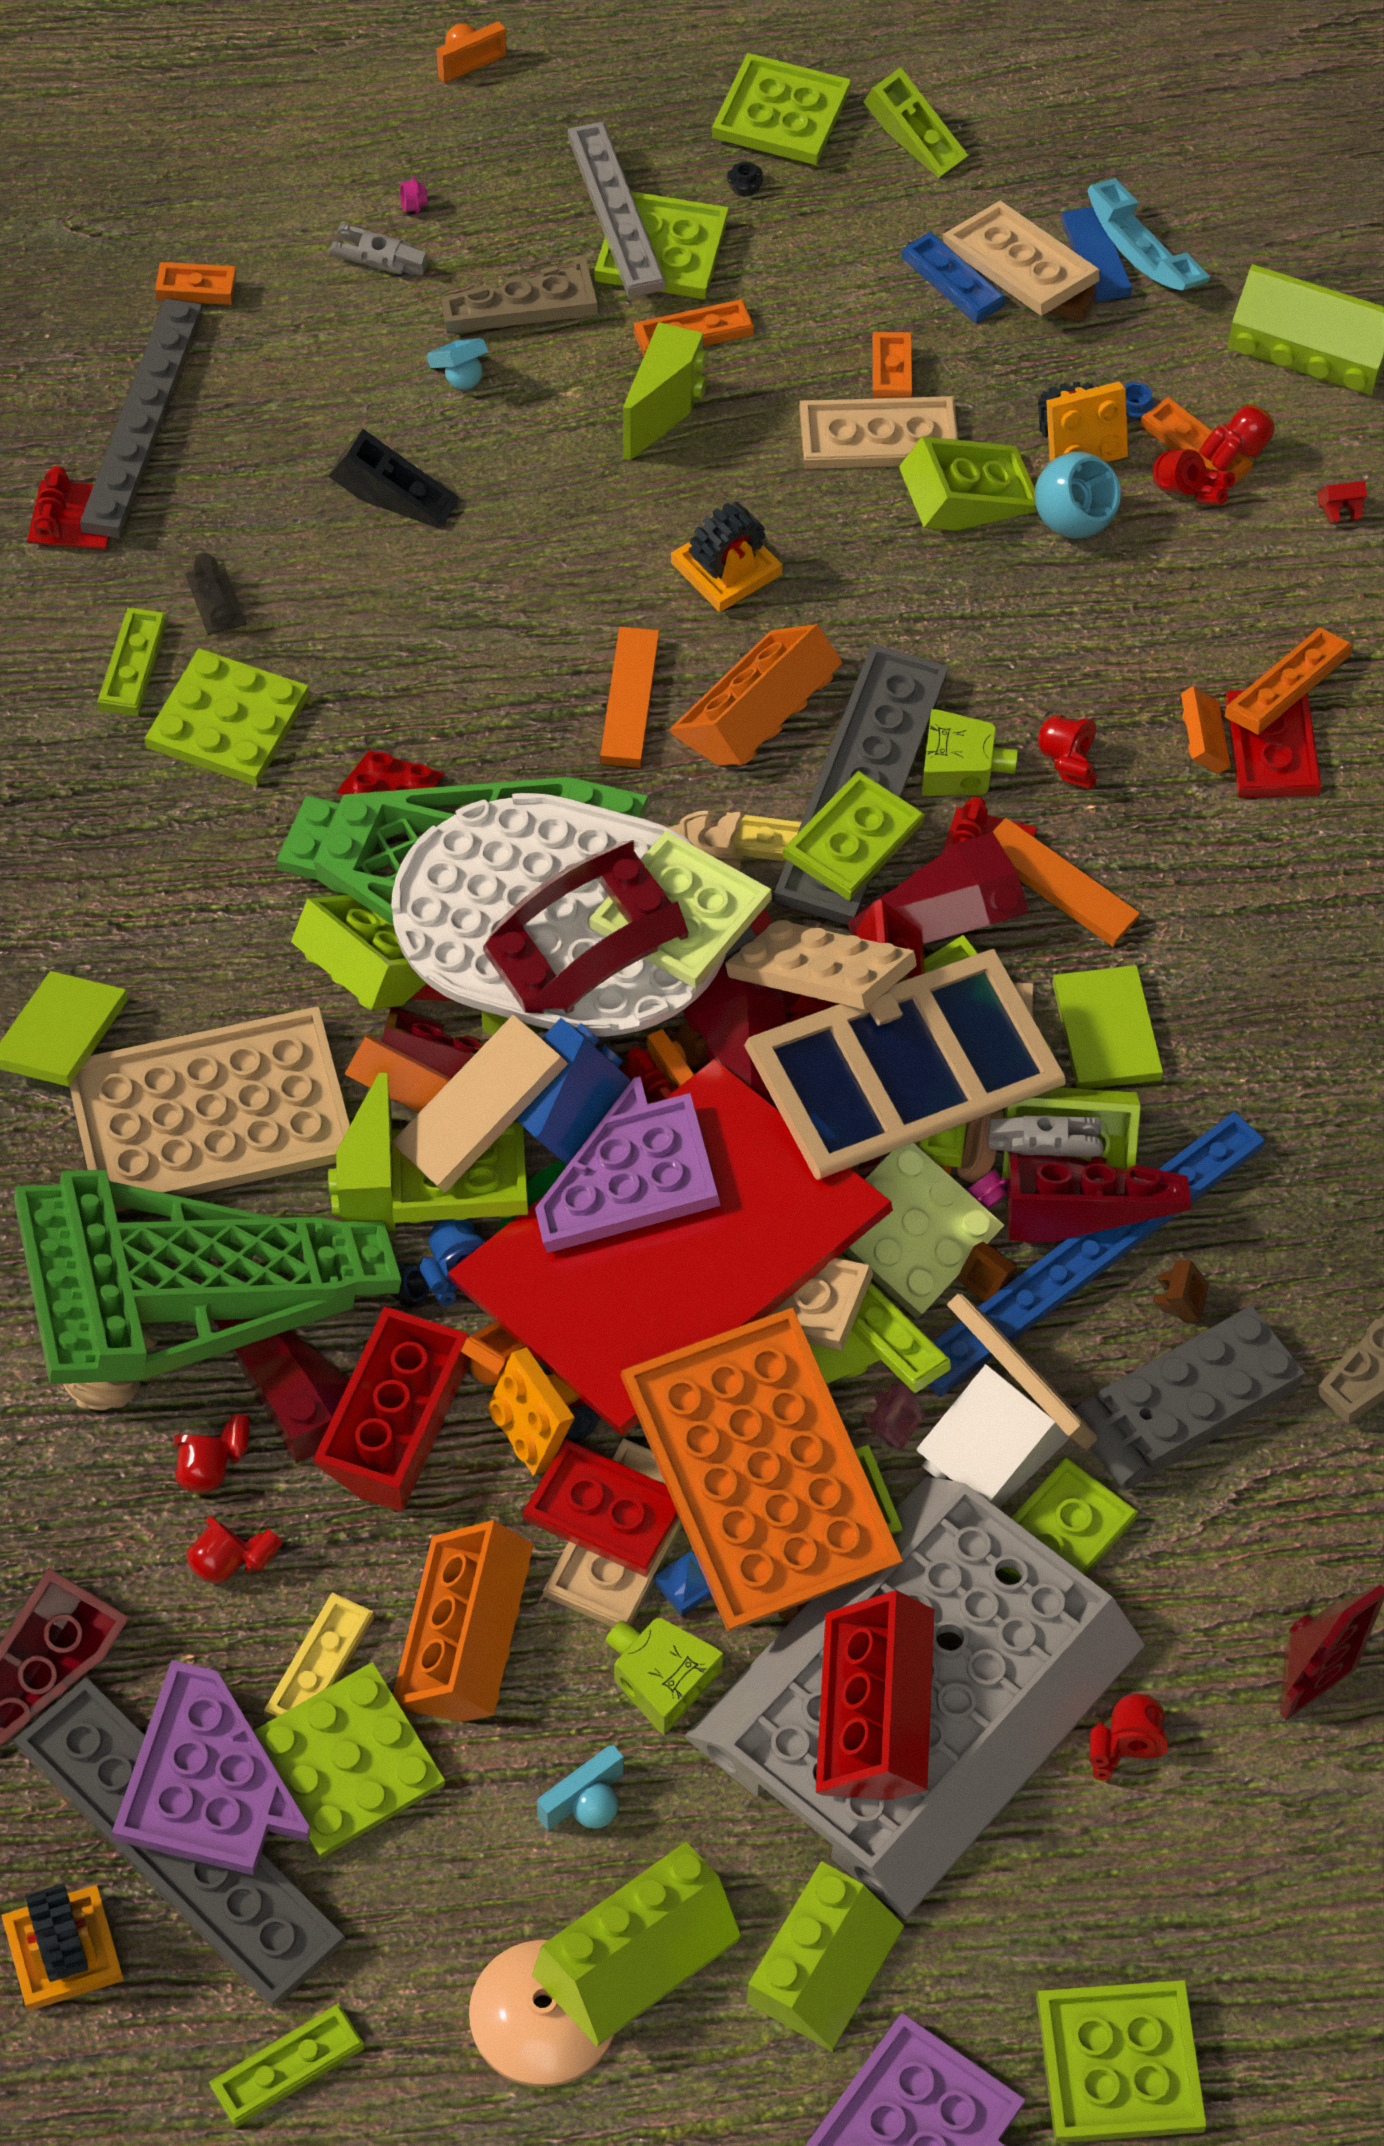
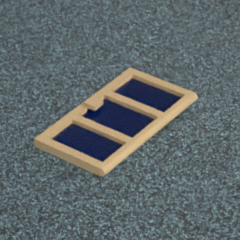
(905, 1065)

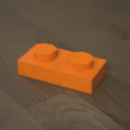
(196, 283)
(891, 365)
(1205, 730)
(669, 1058)

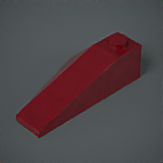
(958, 891)
(730, 1015)
(427, 1042)
(1076, 1197)
(292, 1385)
(51, 1646)
(1326, 1648)

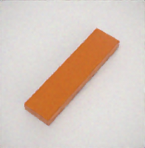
(1288, 680)
(629, 697)
(1065, 885)

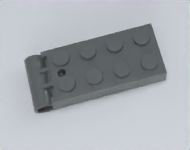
(1189, 1397)

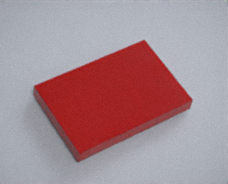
(1280, 758)
(603, 1507)

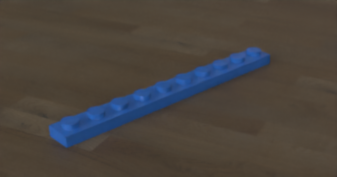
(1087, 1256)

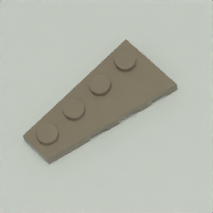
(536, 300)
(1358, 1378)

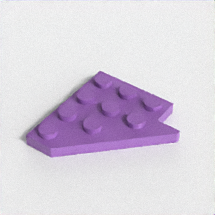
(630, 1173)
(204, 1779)

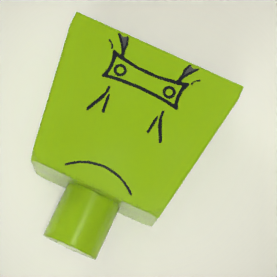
(962, 756)
(663, 1669)

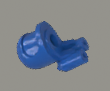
(450, 1244)

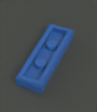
(1094, 245)
(953, 277)

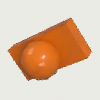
(470, 49)
(489, 1352)

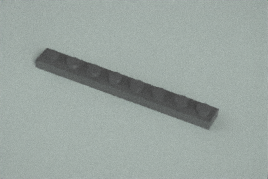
(141, 419)

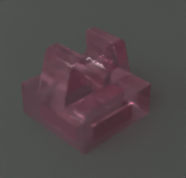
(895, 1416)

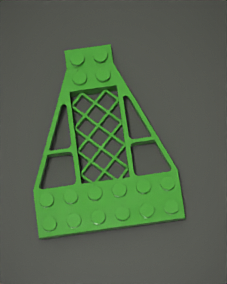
(338, 839)
(94, 1306)

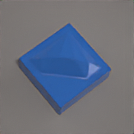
(683, 1584)

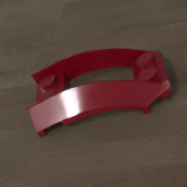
(636, 895)

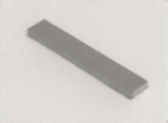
(616, 210)

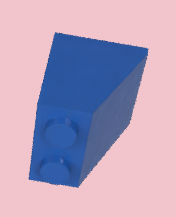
(579, 1095)

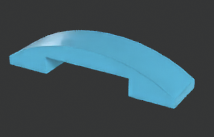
(1115, 212)

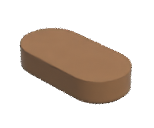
(977, 1156)

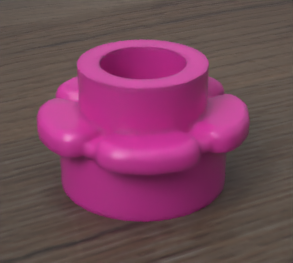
(413, 195)
(989, 1189)

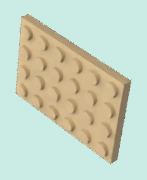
(213, 1106)

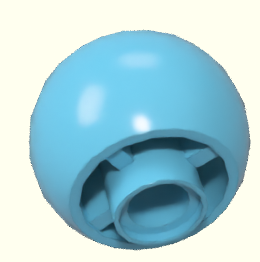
(1077, 495)

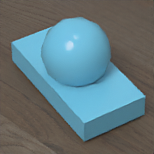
(460, 362)
(585, 1793)

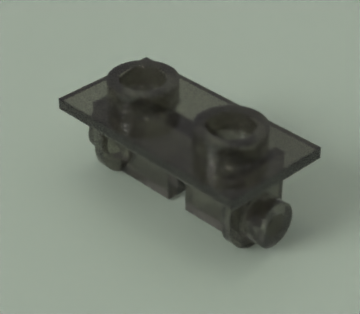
(214, 595)

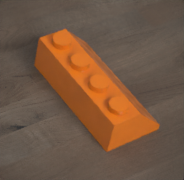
(758, 695)
(463, 1622)

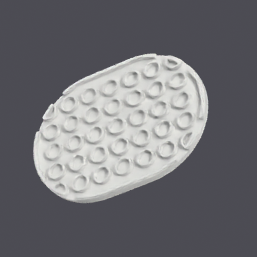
(483, 864)

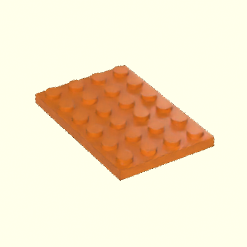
(760, 1469)

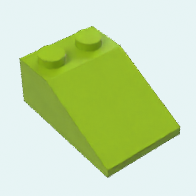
(663, 386)
(966, 483)
(363, 1175)

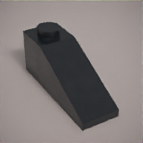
(391, 482)

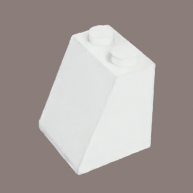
(991, 1439)

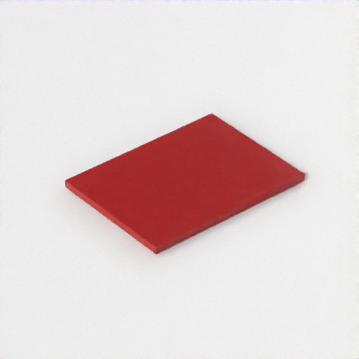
(680, 1279)

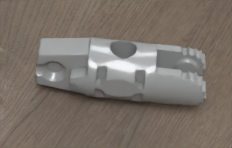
(379, 251)
(1047, 1135)

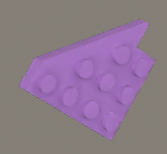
(919, 2095)

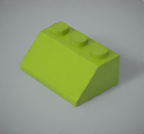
(356, 951)
(1115, 1109)
(824, 1957)

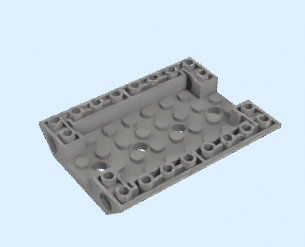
(999, 1703)

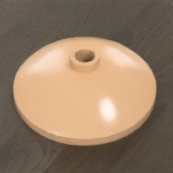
(518, 2037)

